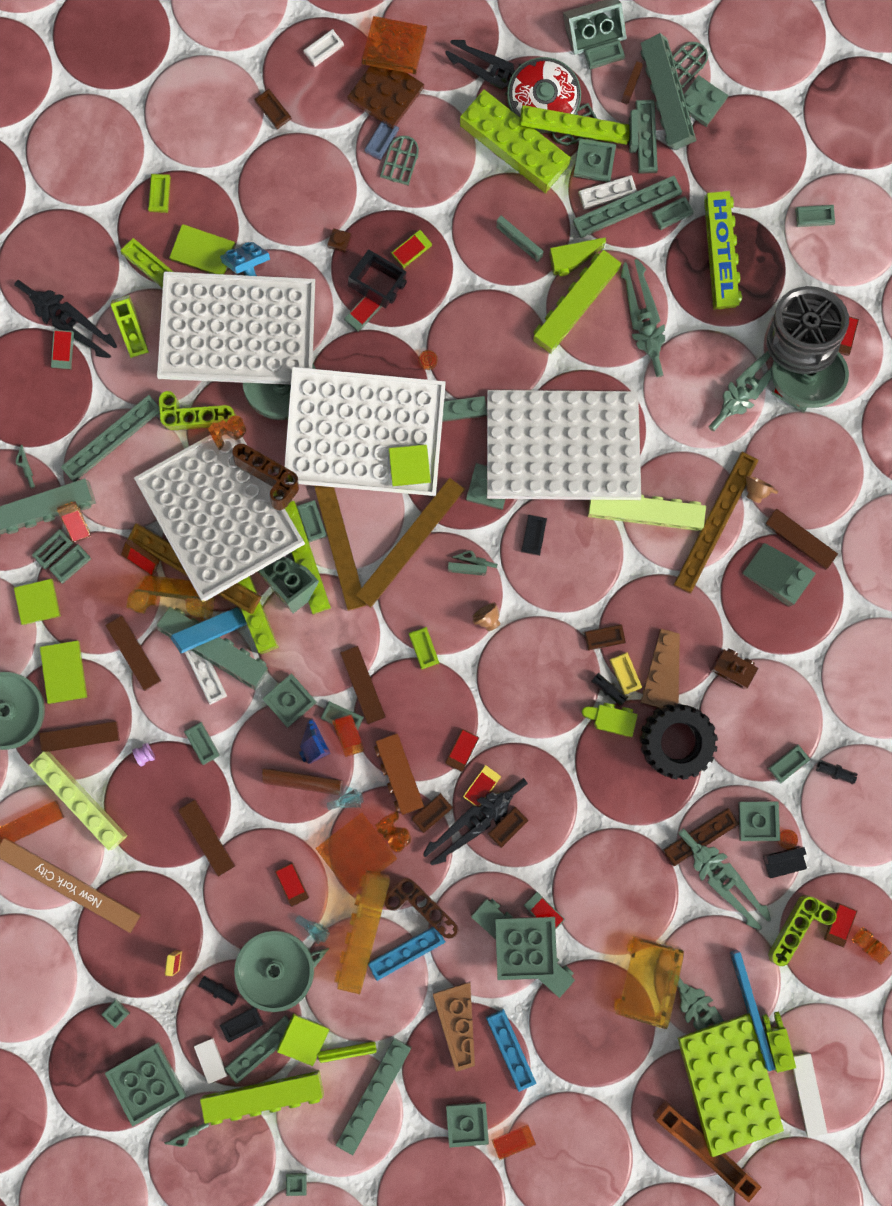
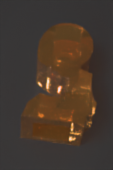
(234, 428)
(397, 837)
(871, 946)

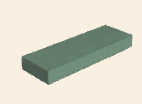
(519, 238)

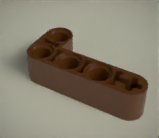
(247, 457)
(425, 911)

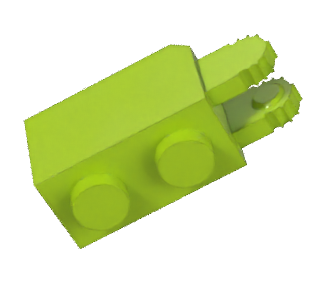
(611, 719)
(779, 1044)

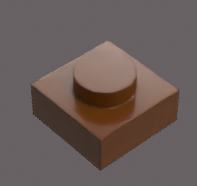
(339, 240)

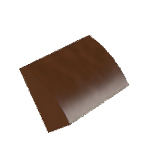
(302, 781)

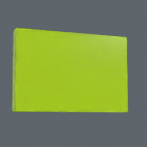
(200, 250)
(63, 672)

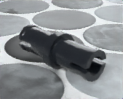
(609, 689)
(836, 772)
(218, 990)

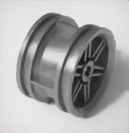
(811, 318)

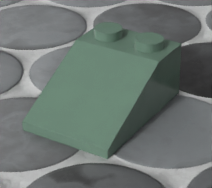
(779, 574)

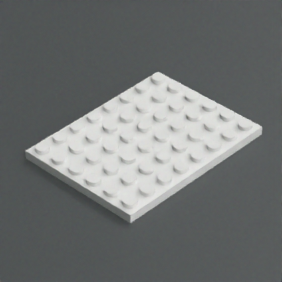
(235, 327)
(350, 420)
(563, 445)
(216, 515)

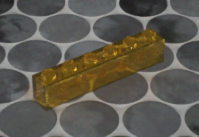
(363, 931)

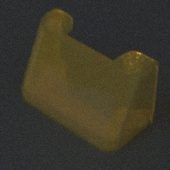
(150, 587)
(650, 982)

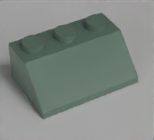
(594, 25)

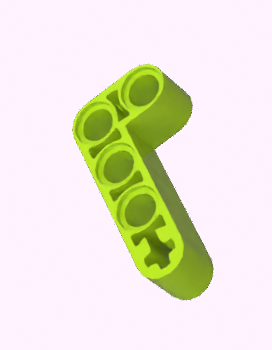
(198, 412)
(798, 932)

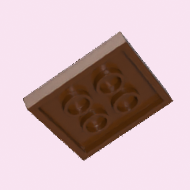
(385, 94)

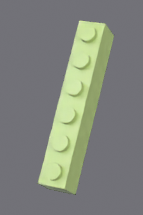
(651, 512)
(78, 800)

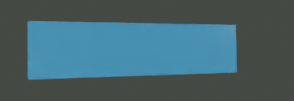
(208, 630)
(406, 953)
(511, 1050)

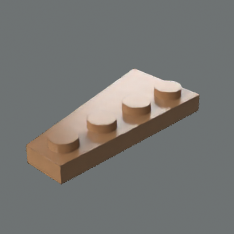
(663, 675)
(456, 1019)

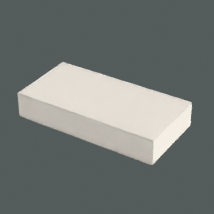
(323, 48)
(210, 1060)

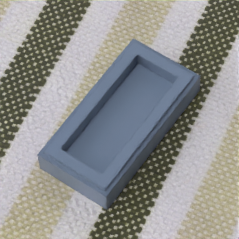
(381, 140)

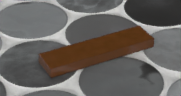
(801, 539)
(133, 653)
(363, 685)
(79, 736)
(703, 835)
(206, 838)

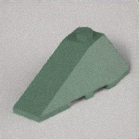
(290, 582)

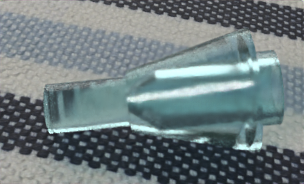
(350, 800)
(315, 930)

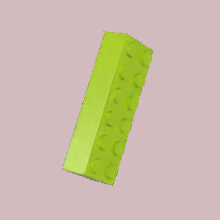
(515, 144)

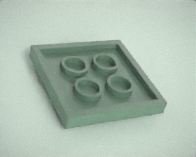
(526, 948)
(145, 1084)

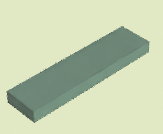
(646, 137)
(258, 1051)

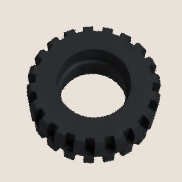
(703, 748)

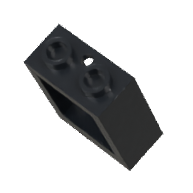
(383, 265)

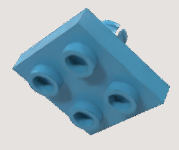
(245, 258)

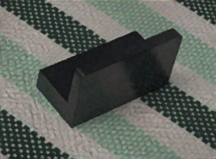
(785, 862)

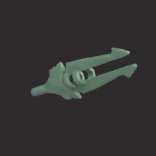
(650, 336)
(737, 397)
(707, 861)
(694, 1003)

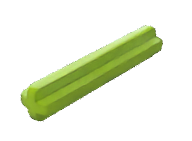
(347, 1052)

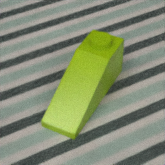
(569, 257)
(129, 325)

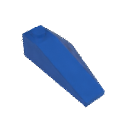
(313, 744)

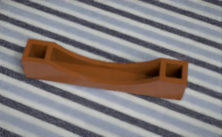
(694, 1139)

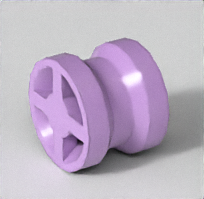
(143, 754)

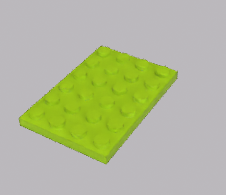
(730, 1085)

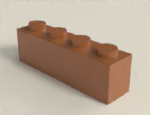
(399, 773)

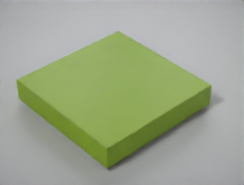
(409, 465)
(37, 602)
(302, 1039)

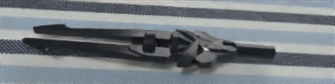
(505, 67)
(48, 303)
(493, 807)

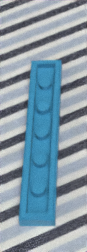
(751, 1007)

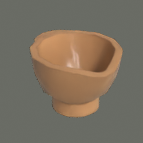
(758, 489)
(487, 617)

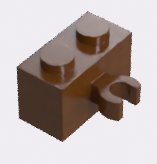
(734, 668)

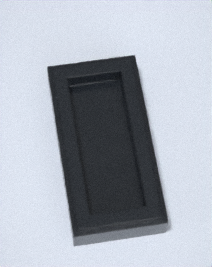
(534, 535)
(241, 1024)

